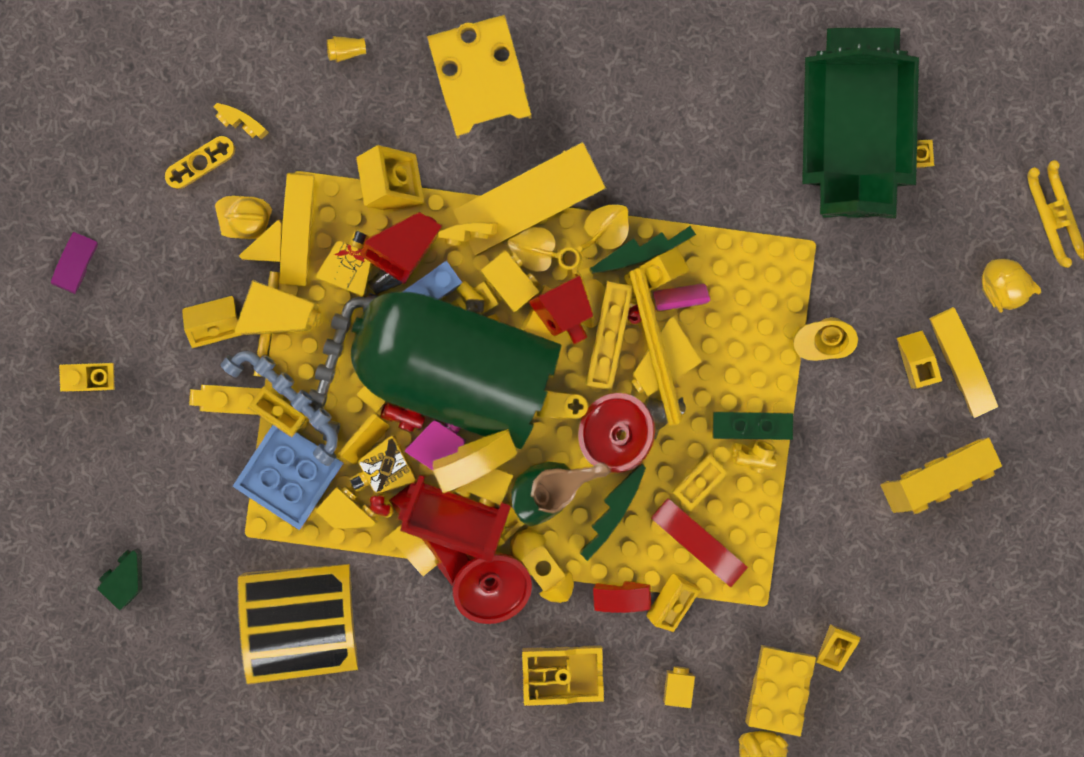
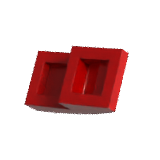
(622, 599)

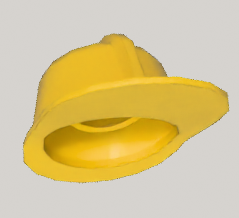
(242, 216)
(825, 340)

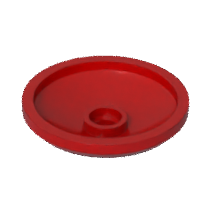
(602, 428)
(494, 599)

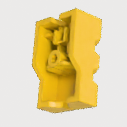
(562, 675)
(780, 690)

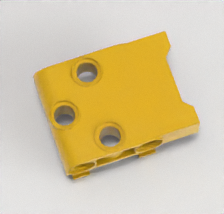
(482, 85)

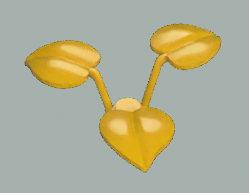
(536, 245)

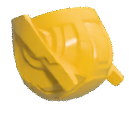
(1007, 284)

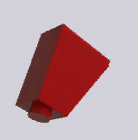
(402, 245)

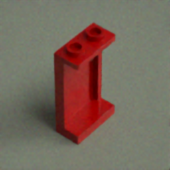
(453, 520)

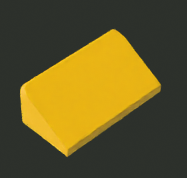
(277, 412)
(364, 439)
(672, 603)

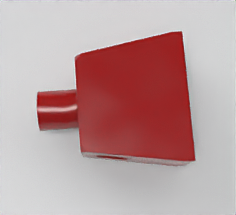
(564, 309)

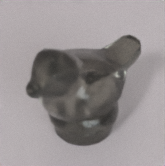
(658, 412)

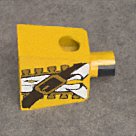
(383, 468)

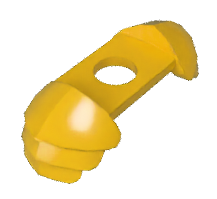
(528, 547)

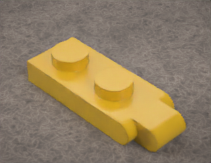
(223, 399)

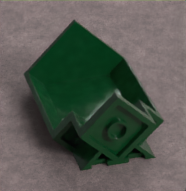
(860, 122)

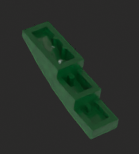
(633, 254)
(618, 501)

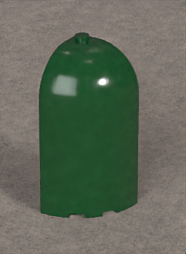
(452, 364)

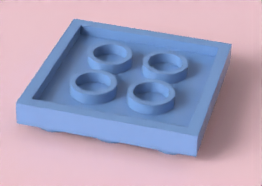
(286, 476)

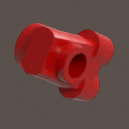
(406, 418)

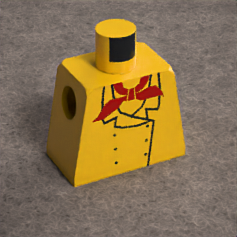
(346, 267)

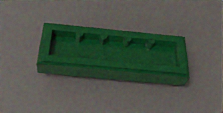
(752, 425)

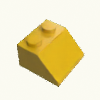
(389, 178)

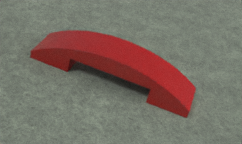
(699, 542)
(449, 560)

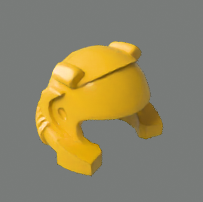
(762, 745)

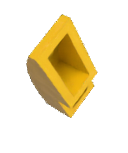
(474, 460)

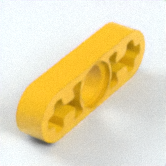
(187, 179)

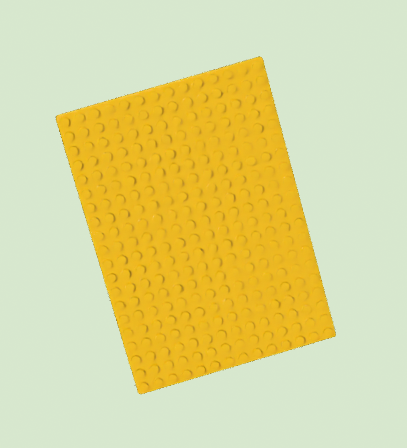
(747, 365)

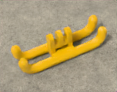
(1056, 214)

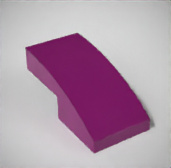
(73, 262)

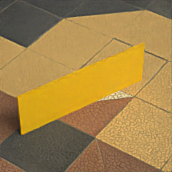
(532, 196)

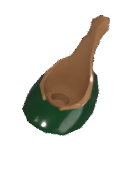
(548, 488)

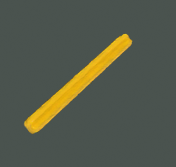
(656, 346)

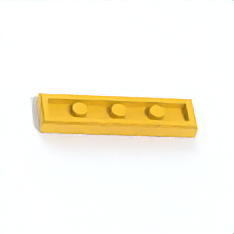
(609, 335)

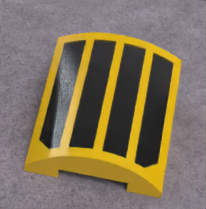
(296, 623)

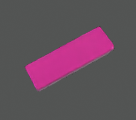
(681, 297)

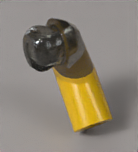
(473, 300)

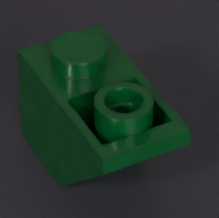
(125, 581)

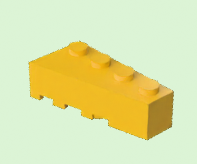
(942, 477)

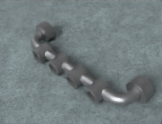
(333, 349)

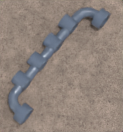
(300, 401)

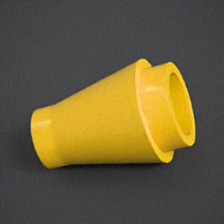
(344, 48)

